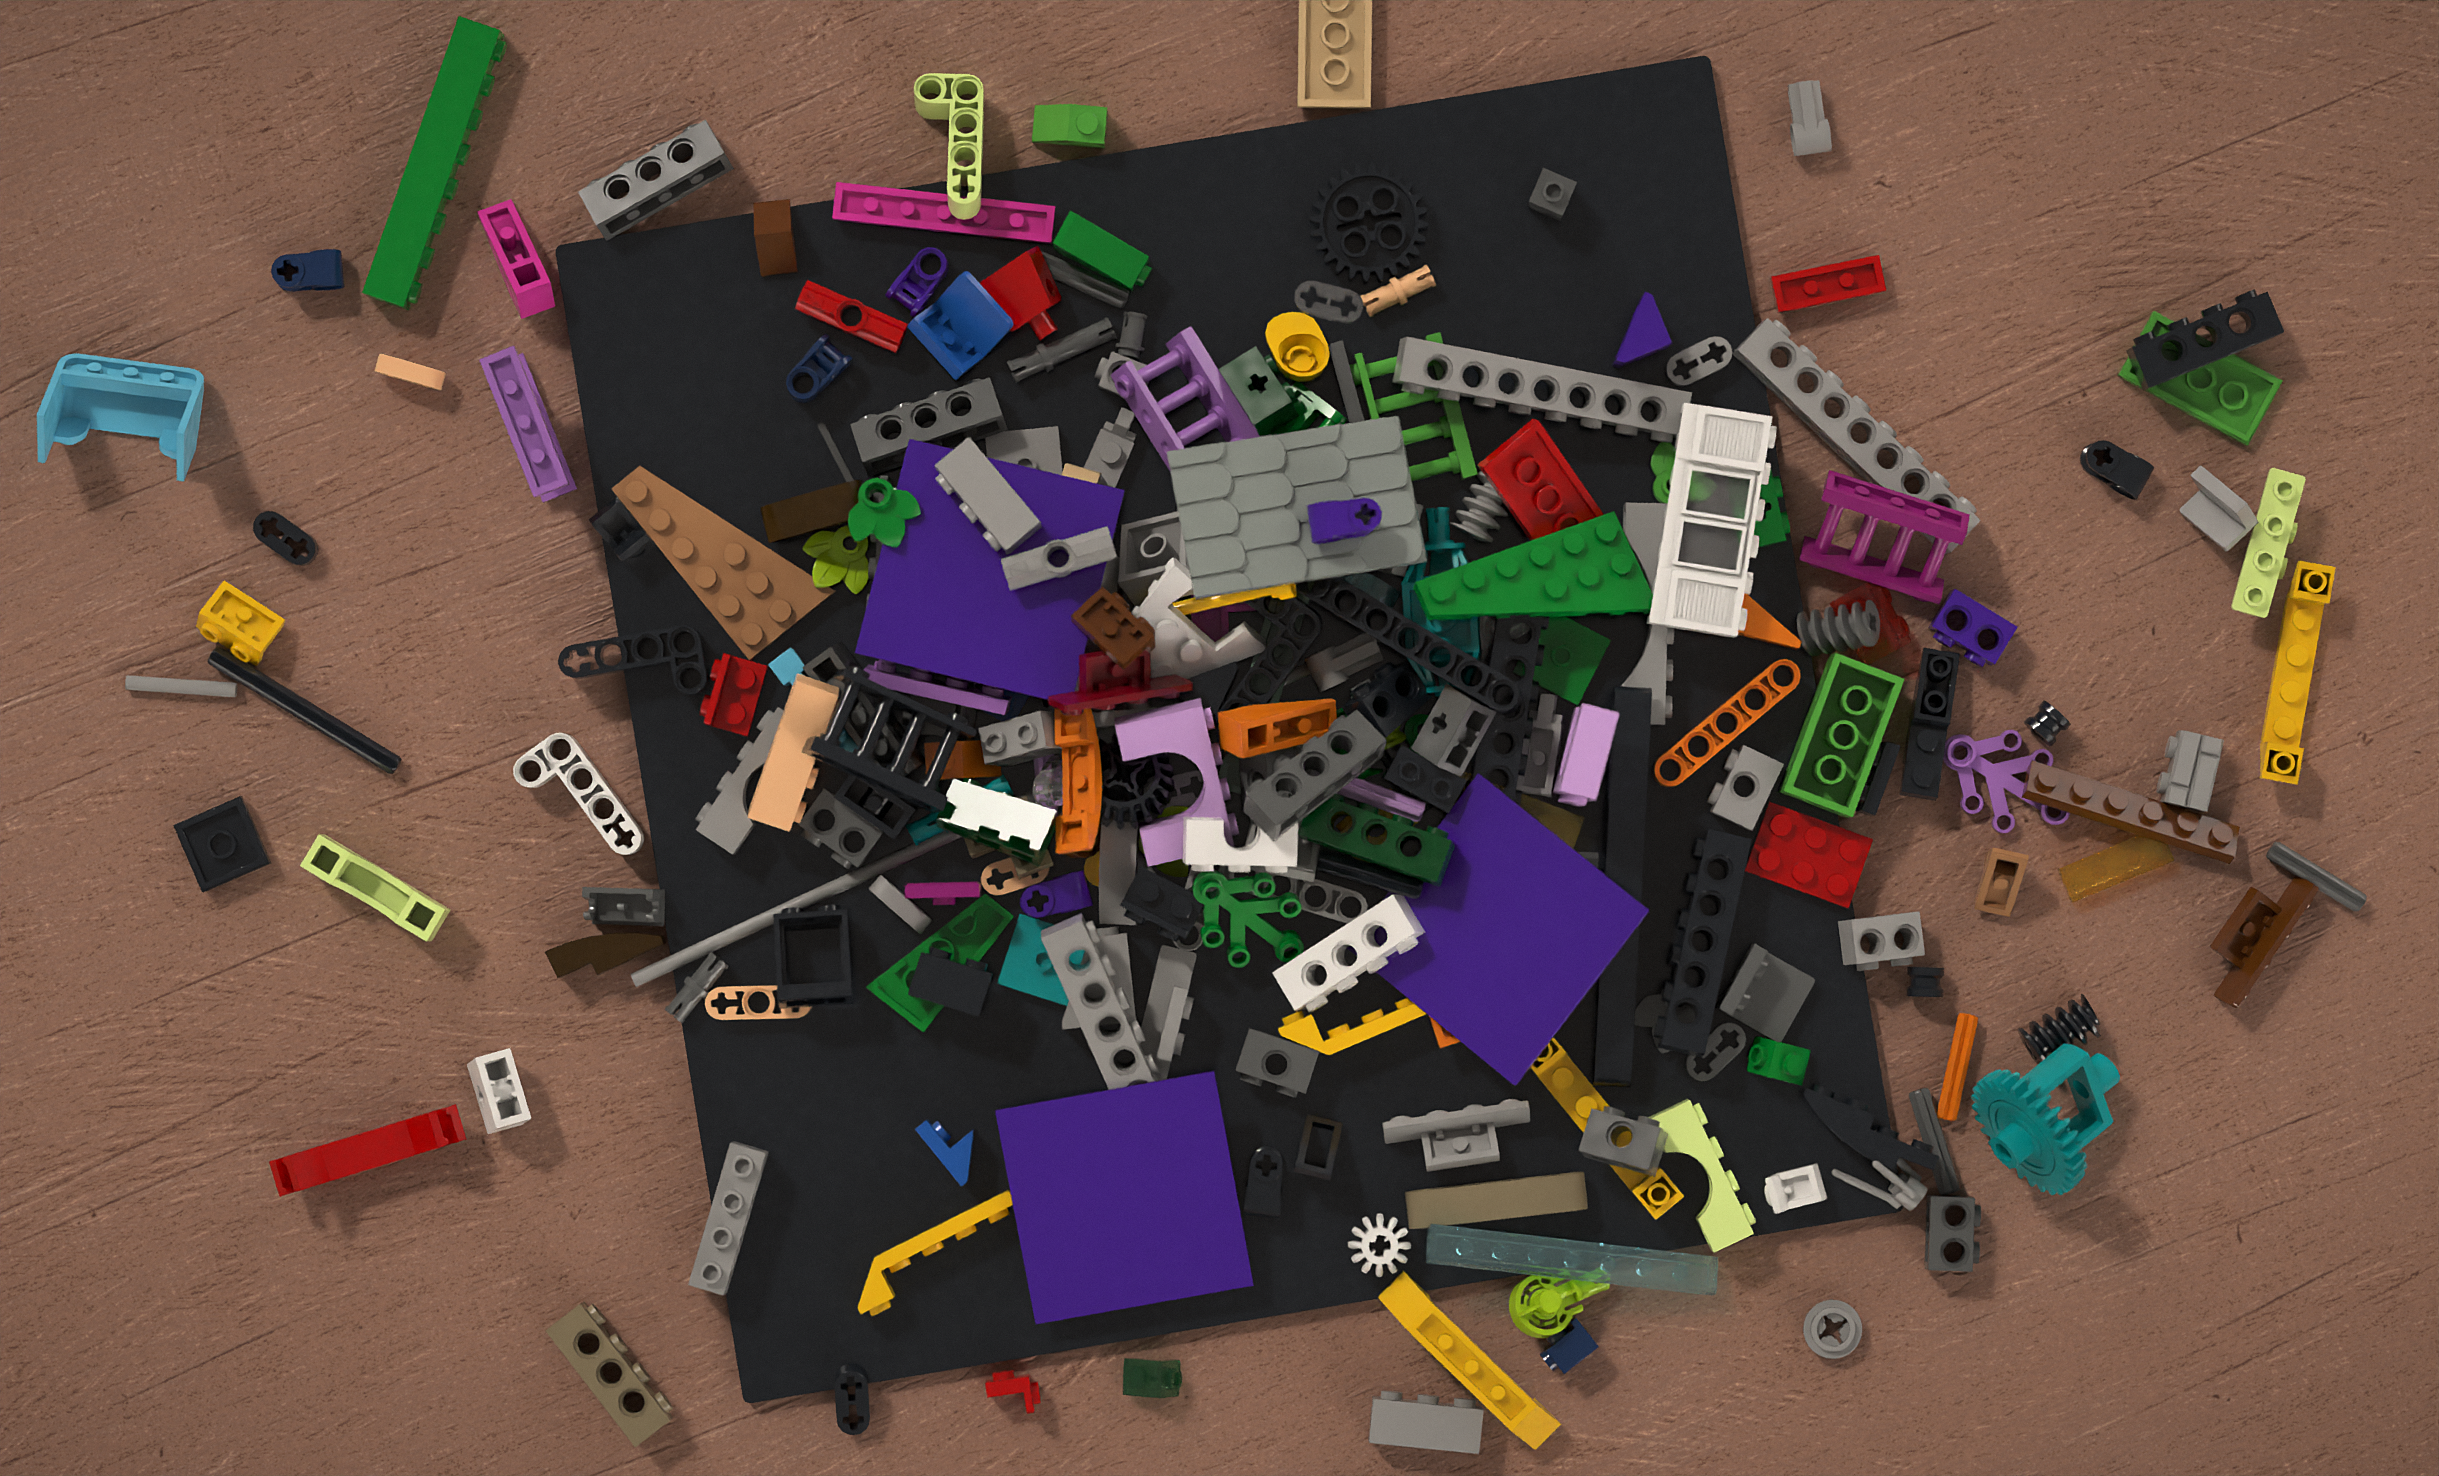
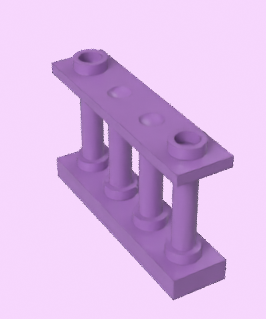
(1204, 382)
(528, 424)
(954, 690)

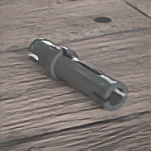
(1060, 350)

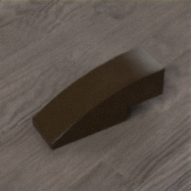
(601, 951)

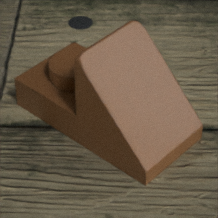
(2000, 881)

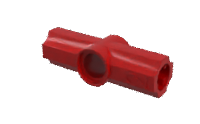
(830, 306)

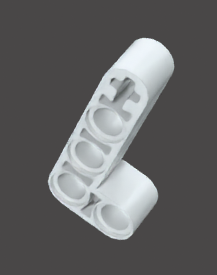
(586, 798)

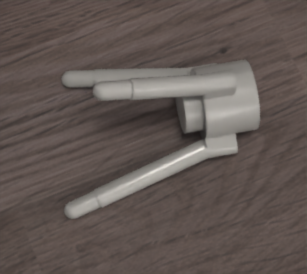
(1905, 1188)

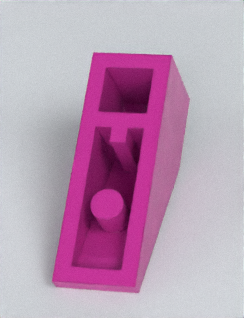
(517, 259)

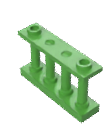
(1450, 425)

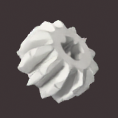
(1388, 1253)

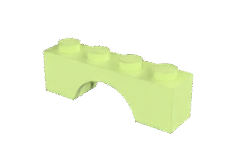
(375, 887)
(1722, 1217)

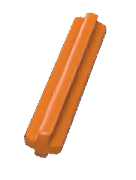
(1957, 1066)

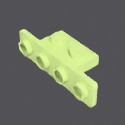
(2268, 542)

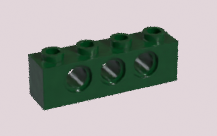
(1426, 866)

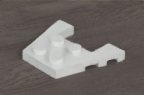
(1178, 642)

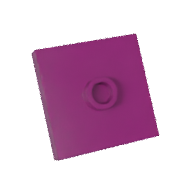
(943, 892)

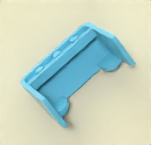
(122, 399)

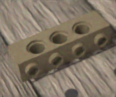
(567, 1336)

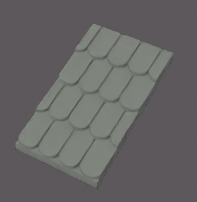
(1250, 497)

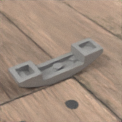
(1117, 868)

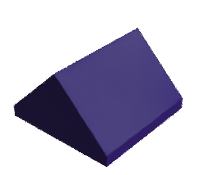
(1644, 335)

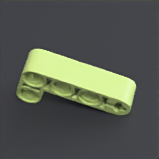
(961, 145)

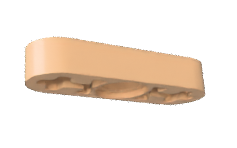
(731, 1012)

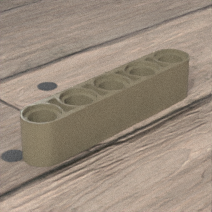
(1496, 1200)

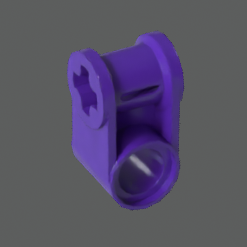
(918, 282)
(1336, 519)
(1062, 894)

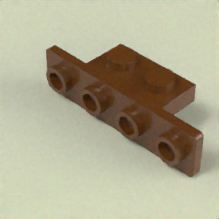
(2255, 935)

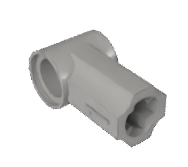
(1809, 128)
(1337, 663)

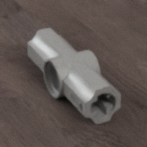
(1034, 564)

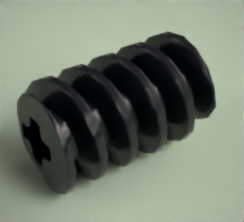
(2060, 1031)

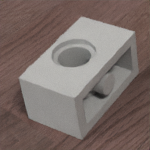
(1761, 771)

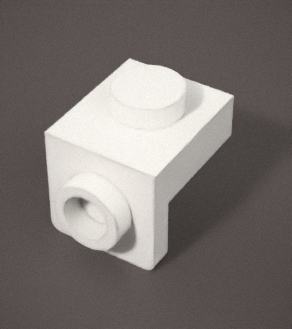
(1794, 1188)

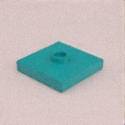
(1029, 965)

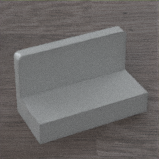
(2218, 511)

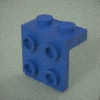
(961, 325)

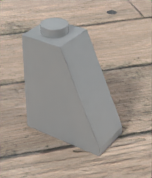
(1116, 947)

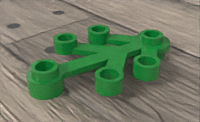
(1246, 913)

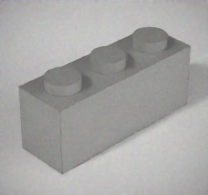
(986, 497)
(1426, 1422)

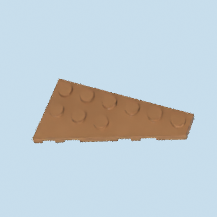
(735, 576)

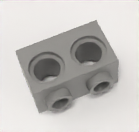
(1019, 739)
(1881, 934)

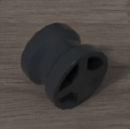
(2047, 723)
(1925, 981)

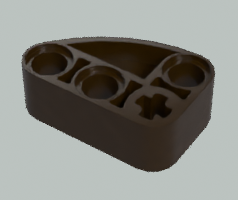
(810, 511)

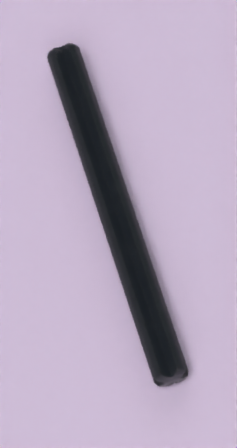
(304, 710)

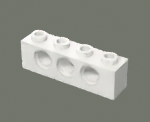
(1297, 975)

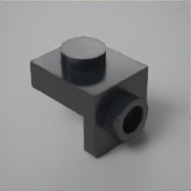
(620, 530)

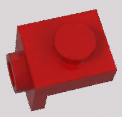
(1007, 1383)

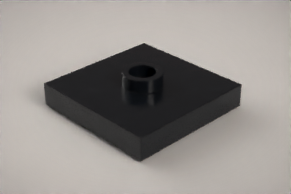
(222, 844)

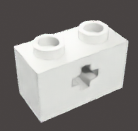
(499, 1091)

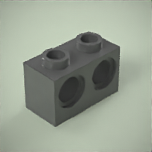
(845, 822)
(1940, 1233)

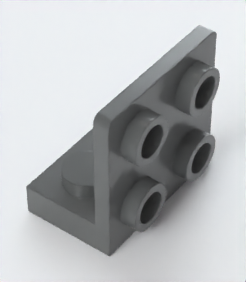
(1765, 993)

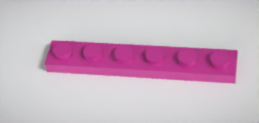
(931, 213)

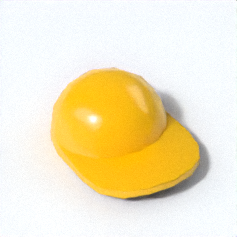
(1297, 346)

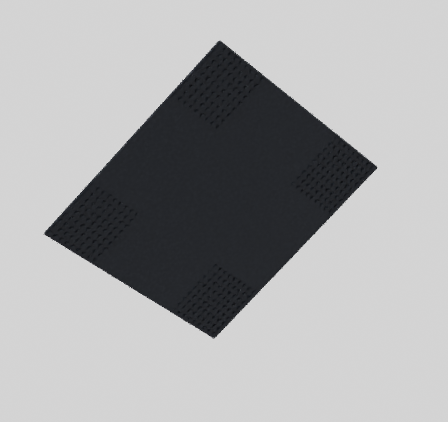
(688, 375)

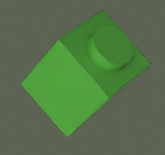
(1070, 125)

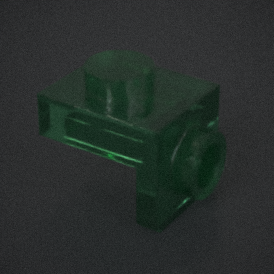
(1151, 1377)

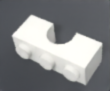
(1206, 847)

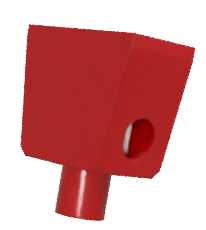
(1026, 292)

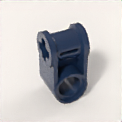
(317, 271)
(818, 368)

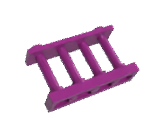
(1891, 506)

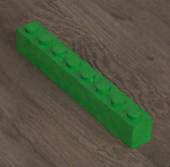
(434, 163)

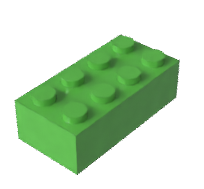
(1841, 735)

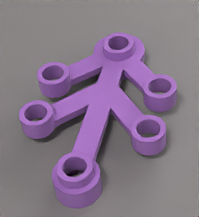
(1996, 775)

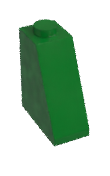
(1102, 252)

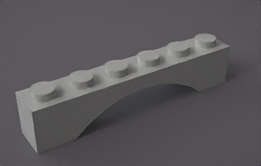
(1644, 531)

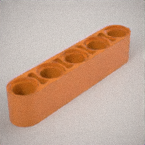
(1743, 718)

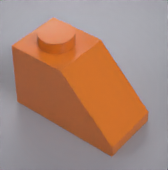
(964, 762)

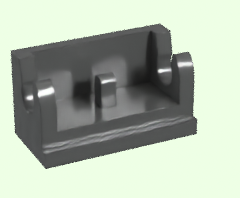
(625, 906)

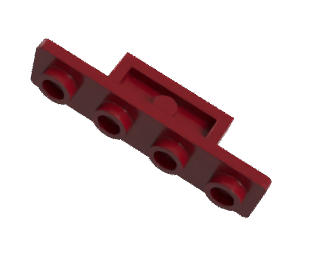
(1106, 684)

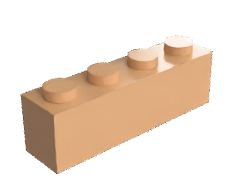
(787, 768)

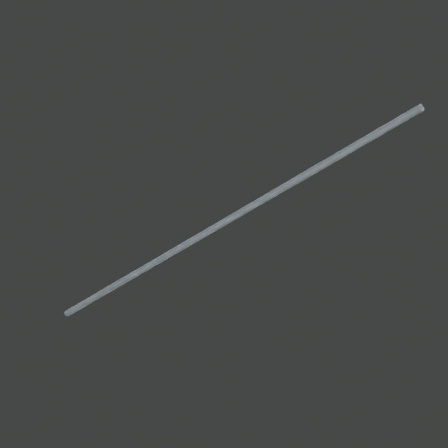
(829, 890)

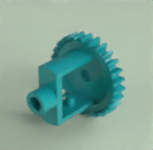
(2028, 1132)

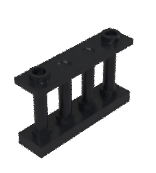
(860, 762)

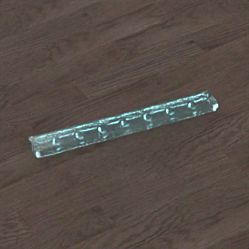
(1572, 1259)

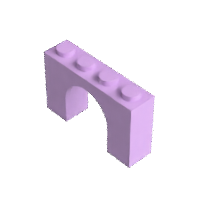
(1184, 731)
(1584, 755)

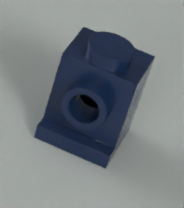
(1568, 1347)

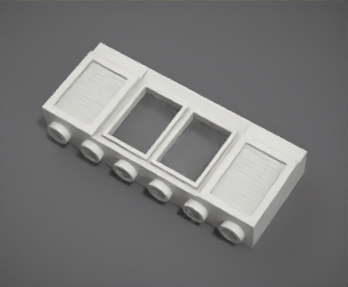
(1711, 520)

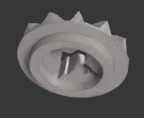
(1849, 1333)

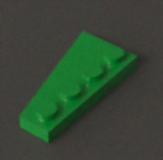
(964, 936)

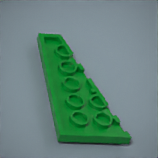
(1551, 576)

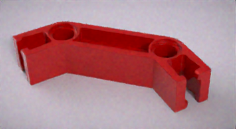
(367, 1150)

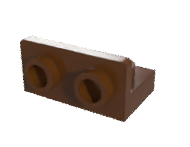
(1114, 627)

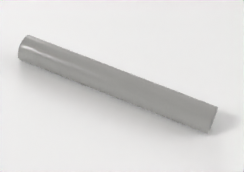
(181, 686)

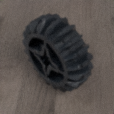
(1138, 772)

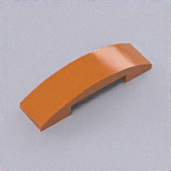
(1081, 781)

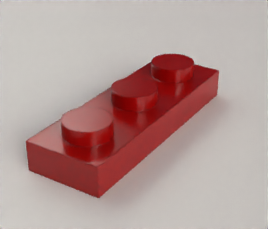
(1828, 284)

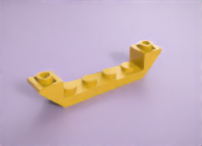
(2293, 672)
(1305, 1031)
(1577, 1098)
(877, 1287)
(1468, 1361)

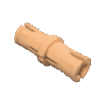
(1398, 290)

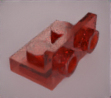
(1893, 627)

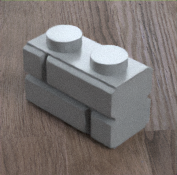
(2190, 770)

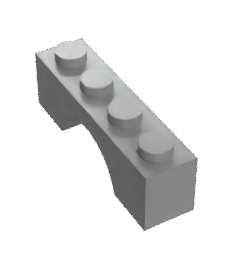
(727, 819)

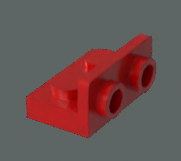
(734, 694)

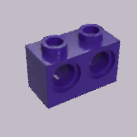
(1975, 620)

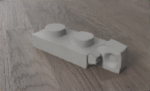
(1112, 449)
(1542, 748)

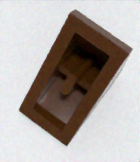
(774, 237)

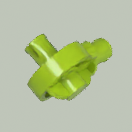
(1548, 1303)

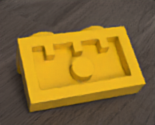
(239, 623)

